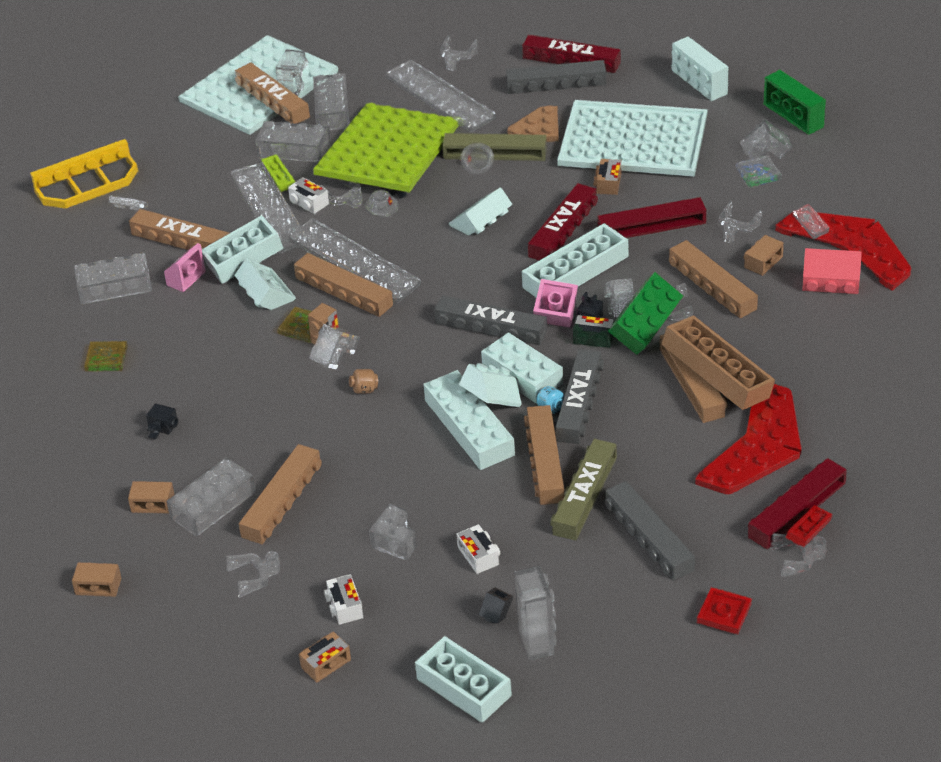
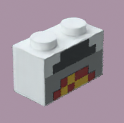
(308, 195)
(478, 549)
(344, 599)

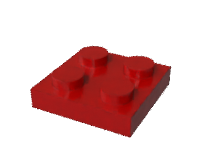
(724, 610)

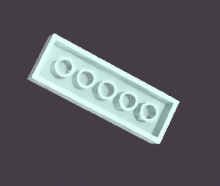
(578, 260)
(469, 421)

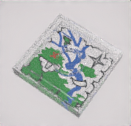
(758, 171)

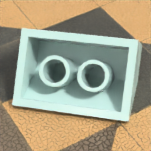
(482, 213)
(263, 285)
(491, 384)

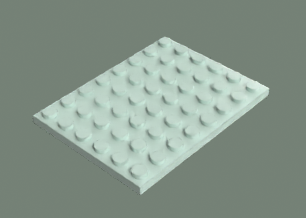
(230, 103)
(638, 135)

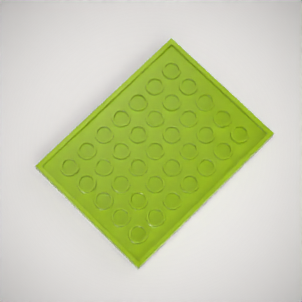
(386, 147)

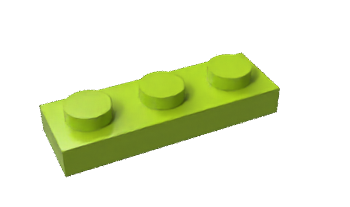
(278, 172)

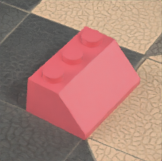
(831, 271)

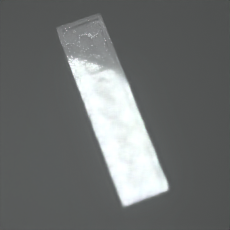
(441, 95)
(266, 200)
(351, 256)

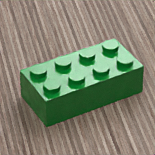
(794, 102)
(645, 313)

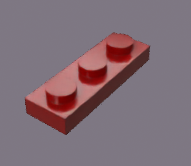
(809, 526)

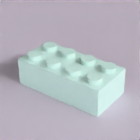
(700, 68)
(252, 241)
(528, 365)
(463, 679)

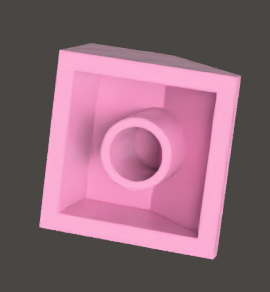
(186, 269)
(556, 302)

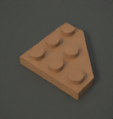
(539, 122)

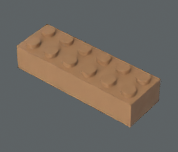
(718, 362)

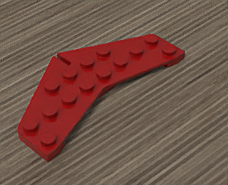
(858, 234)
(767, 446)

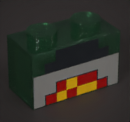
(592, 331)

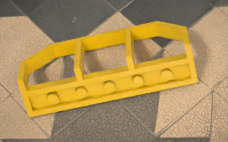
(81, 164)

